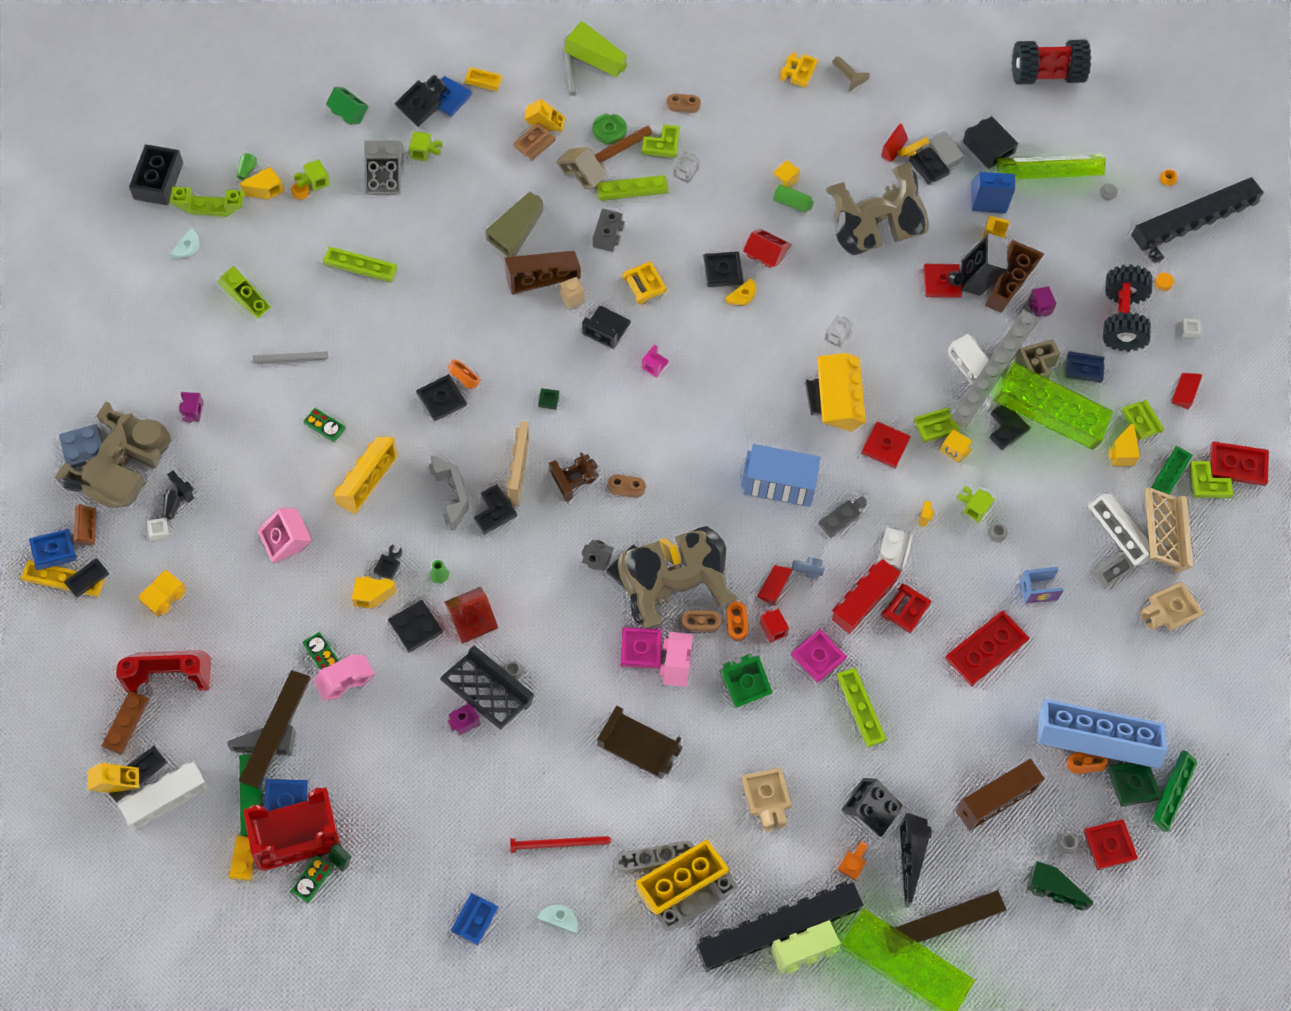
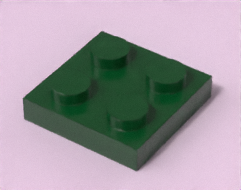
(1134, 784)

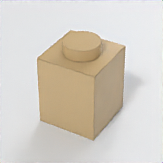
(572, 292)

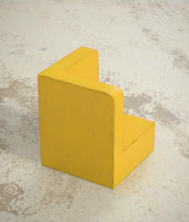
(787, 173)
(996, 226)

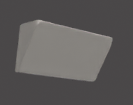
(946, 149)
(1112, 569)

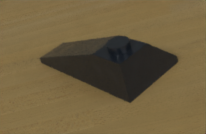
(914, 841)

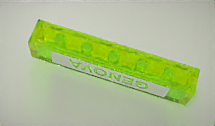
(1053, 166)

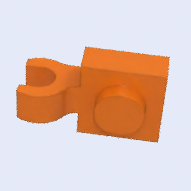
(852, 863)

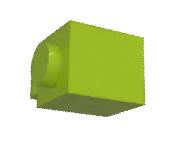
(422, 146)
(314, 175)
(977, 505)

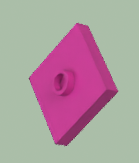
(641, 648)
(818, 656)

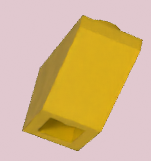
(545, 115)
(262, 185)
(372, 592)
(112, 778)

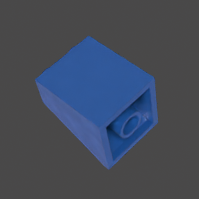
(992, 192)

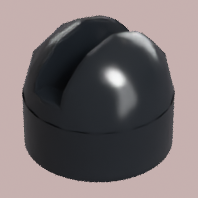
(1157, 255)
(955, 278)

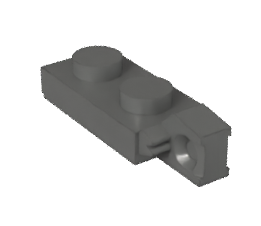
(842, 516)

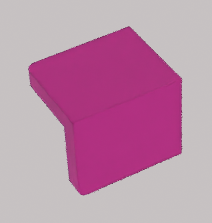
(654, 362)

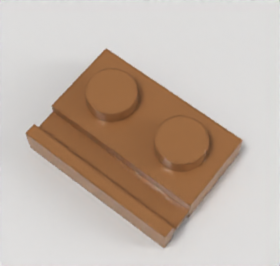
(534, 141)

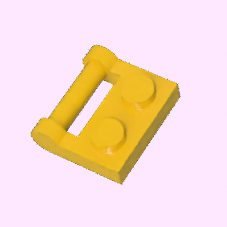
(650, 280)

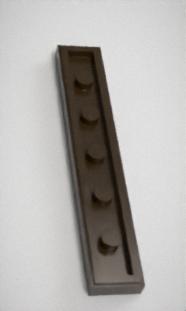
(274, 729)
(954, 917)

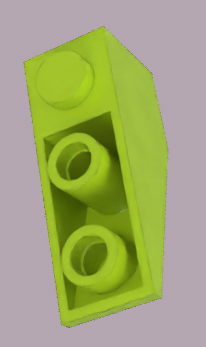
(243, 292)

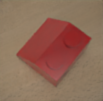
(766, 248)

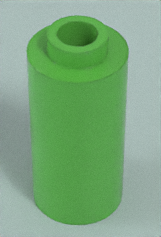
(793, 198)

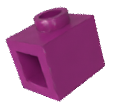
(1042, 301)

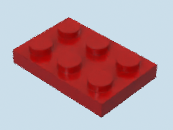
(1239, 463)

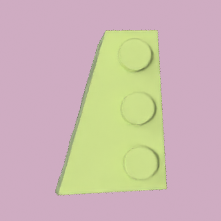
(805, 947)

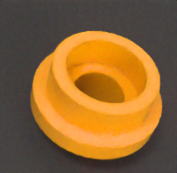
(1168, 177)

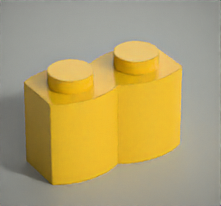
(162, 593)

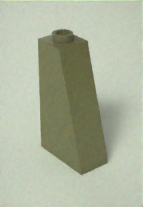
(515, 225)

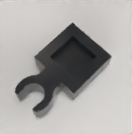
(184, 488)
(388, 565)

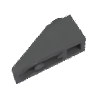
(248, 741)

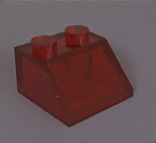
(471, 614)

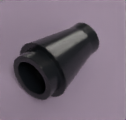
(171, 502)

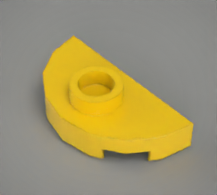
(743, 294)

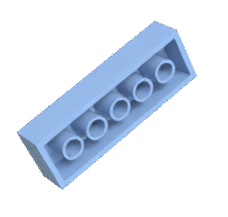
(1102, 733)

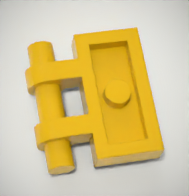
(803, 71)

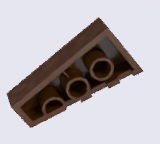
(1021, 263)
(540, 270)

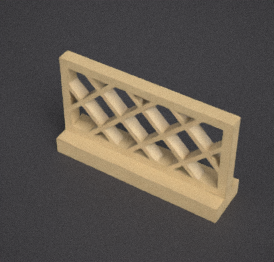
(1177, 527)

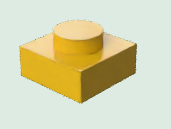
(926, 514)

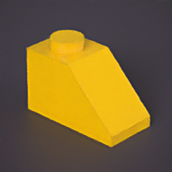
(1125, 448)

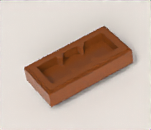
(84, 524)

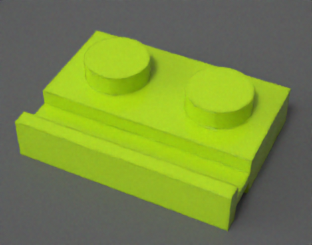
(1143, 418)
(935, 425)

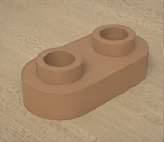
(683, 103)
(626, 486)
(701, 618)

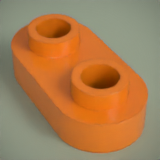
(464, 374)
(737, 622)
(1086, 763)

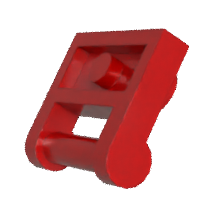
(911, 612)

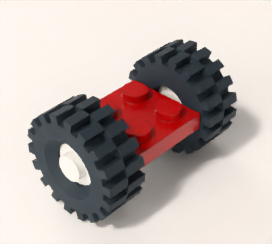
(1062, 62)
(1127, 286)

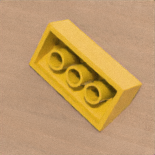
(841, 391)
(366, 474)
(681, 877)

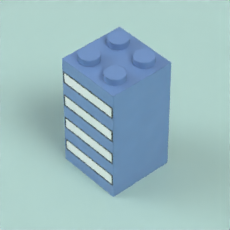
(780, 475)

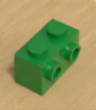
(346, 105)

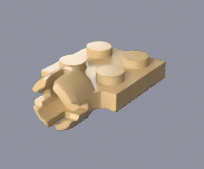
(1171, 608)
(767, 797)

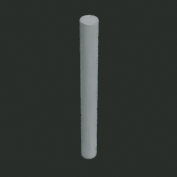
(570, 73)
(290, 357)

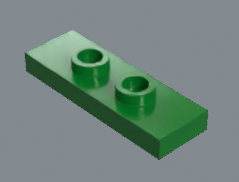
(1172, 470)

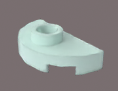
(187, 246)
(560, 917)

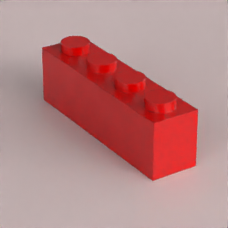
(865, 596)

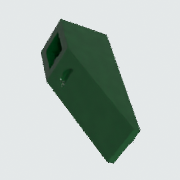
(1051, 882)

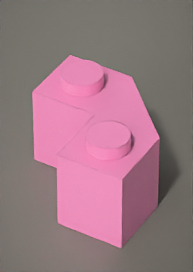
(677, 659)
(346, 673)

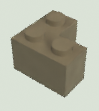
(583, 165)
(1038, 357)

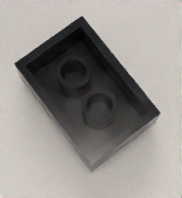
(156, 174)
(984, 264)

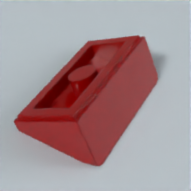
(894, 143)
(1186, 389)
(775, 584)

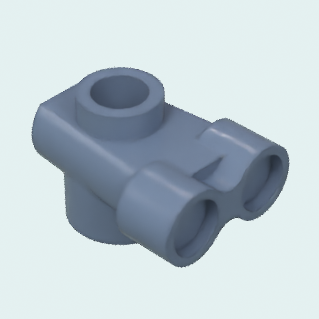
(812, 567)

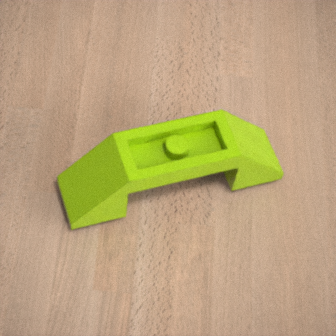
(209, 206)

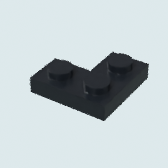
(1012, 427)
(499, 510)

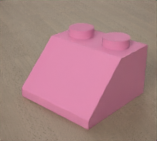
(284, 534)

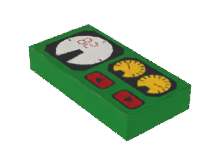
(324, 425)
(320, 651)
(312, 879)

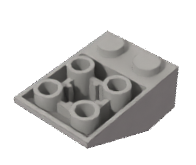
(383, 167)

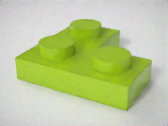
(664, 146)
(1204, 485)

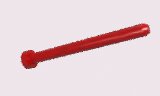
(565, 842)

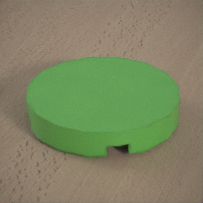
(609, 128)

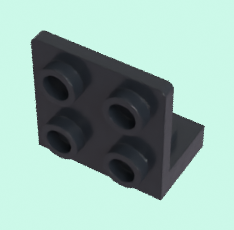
(605, 327)
(873, 805)

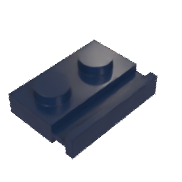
(1085, 367)

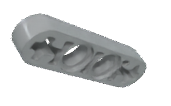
(653, 852)

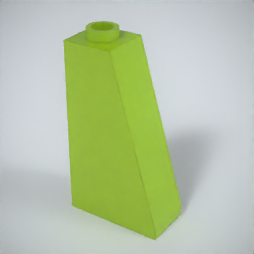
(595, 50)

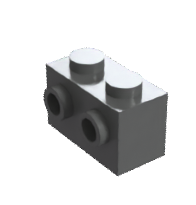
(607, 230)

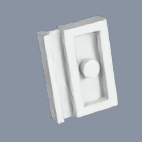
(895, 548)

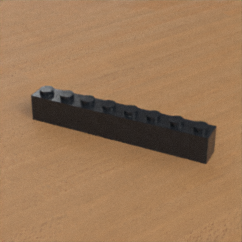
(1197, 213)
(761, 934)

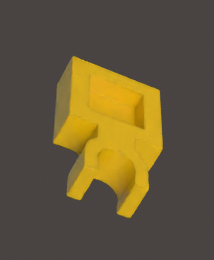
(911, 149)

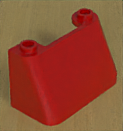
(135, 668)
(291, 831)

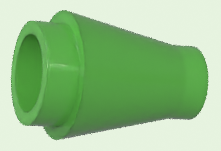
(246, 165)
(439, 572)

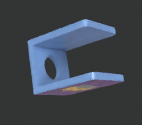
(1039, 595)

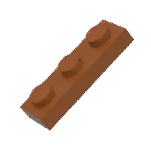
(125, 722)

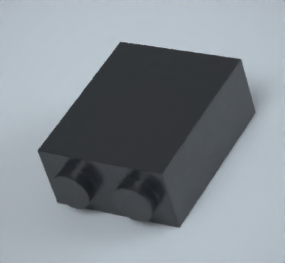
(989, 142)

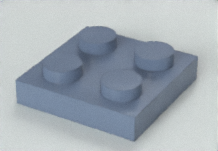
(80, 445)

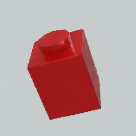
(774, 625)

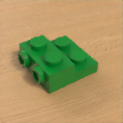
(745, 680)

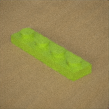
(632, 187)
(360, 264)
(861, 707)

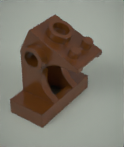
(561, 476)

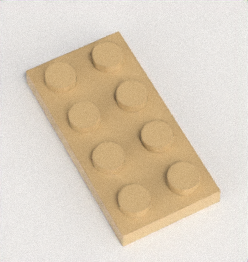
(518, 464)

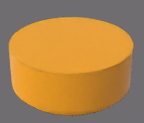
(300, 193)
(1164, 281)

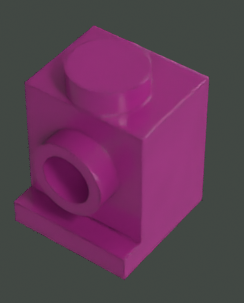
(191, 407)
(463, 726)

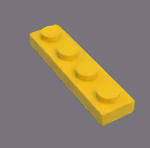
(55, 578)

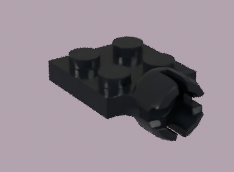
(421, 99)

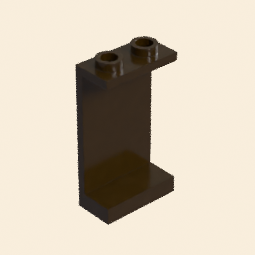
(638, 744)

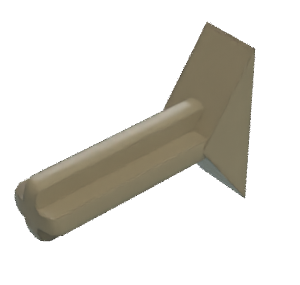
(855, 78)

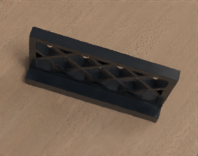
(501, 679)

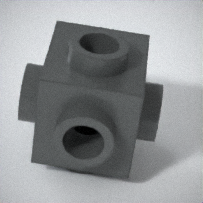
(597, 554)

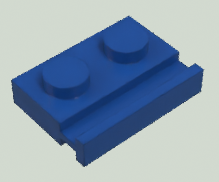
(474, 919)

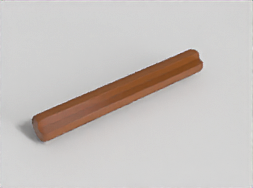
(623, 144)

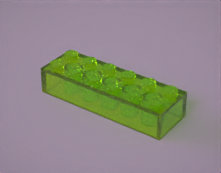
(1053, 406)
(906, 963)

